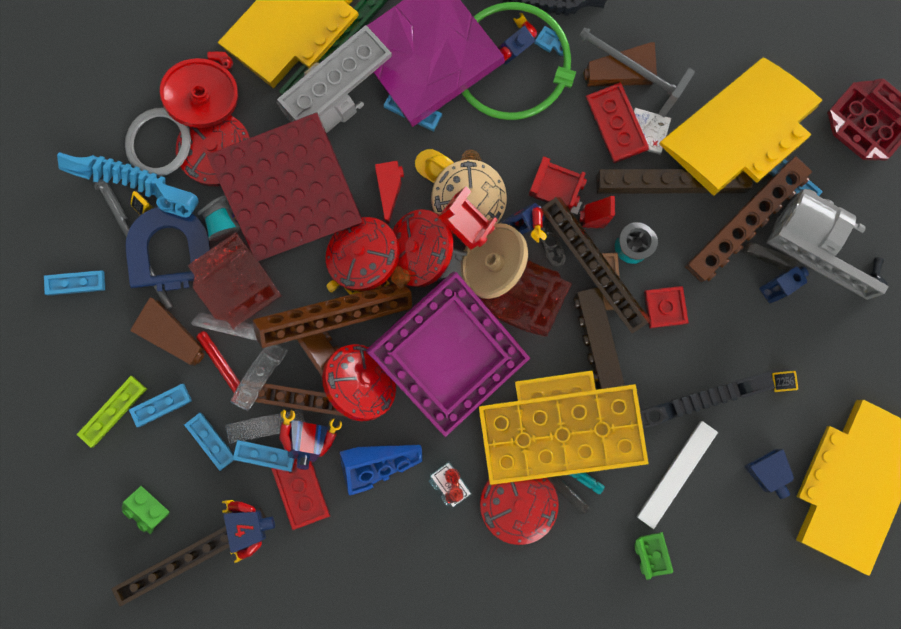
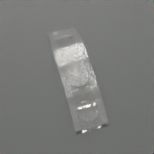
(257, 376)
(258, 427)

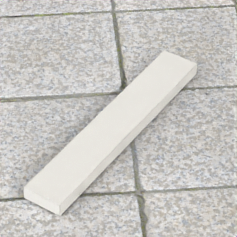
(677, 474)

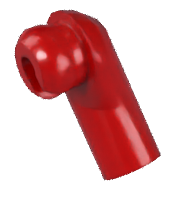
(222, 57)

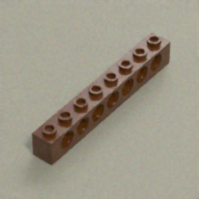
(797, 172)
(331, 314)

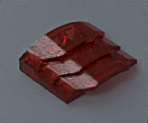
(232, 281)
(532, 300)

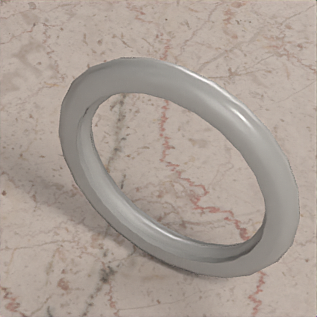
(131, 134)

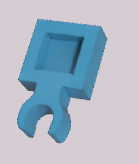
(549, 40)

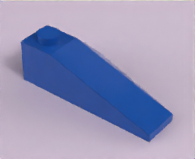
(371, 464)

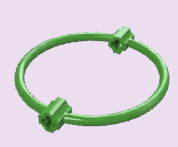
(564, 76)

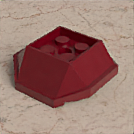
(881, 107)

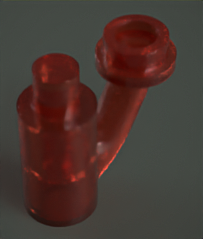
(455, 493)

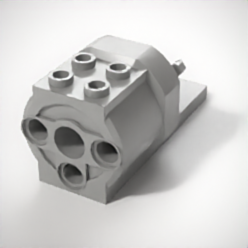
(328, 83)
(814, 233)

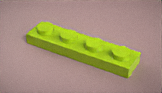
(111, 411)

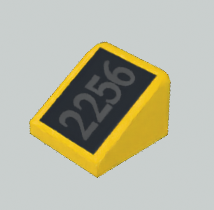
(139, 203)
(785, 381)

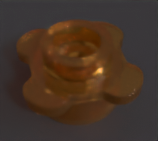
(400, 277)

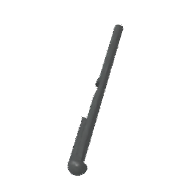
(120, 217)

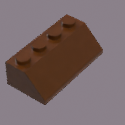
(318, 348)

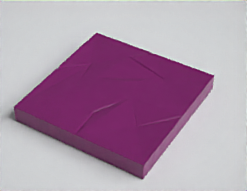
(434, 54)
(448, 353)

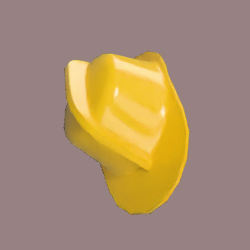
(431, 163)

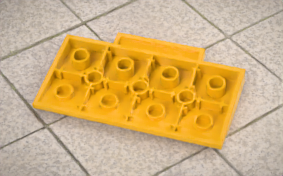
(282, 32)
(744, 127)
(562, 429)
(854, 487)

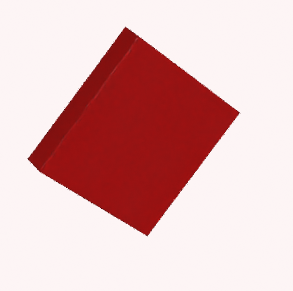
(666, 307)

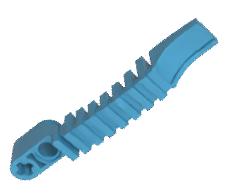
(168, 198)

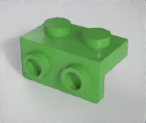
(144, 510)
(653, 555)

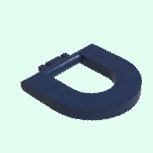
(138, 253)

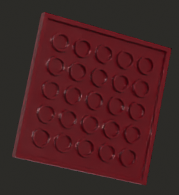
(285, 187)

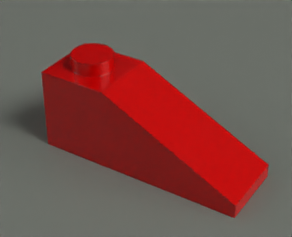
(389, 182)
(598, 213)

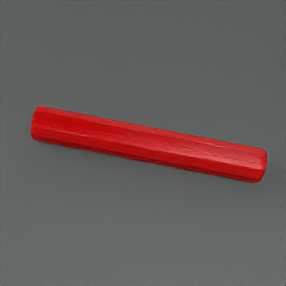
(218, 360)

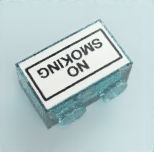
(438, 481)

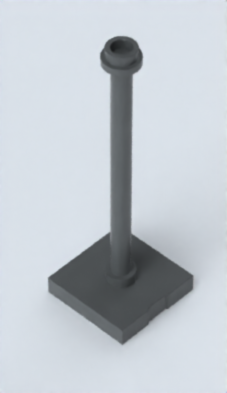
(672, 90)

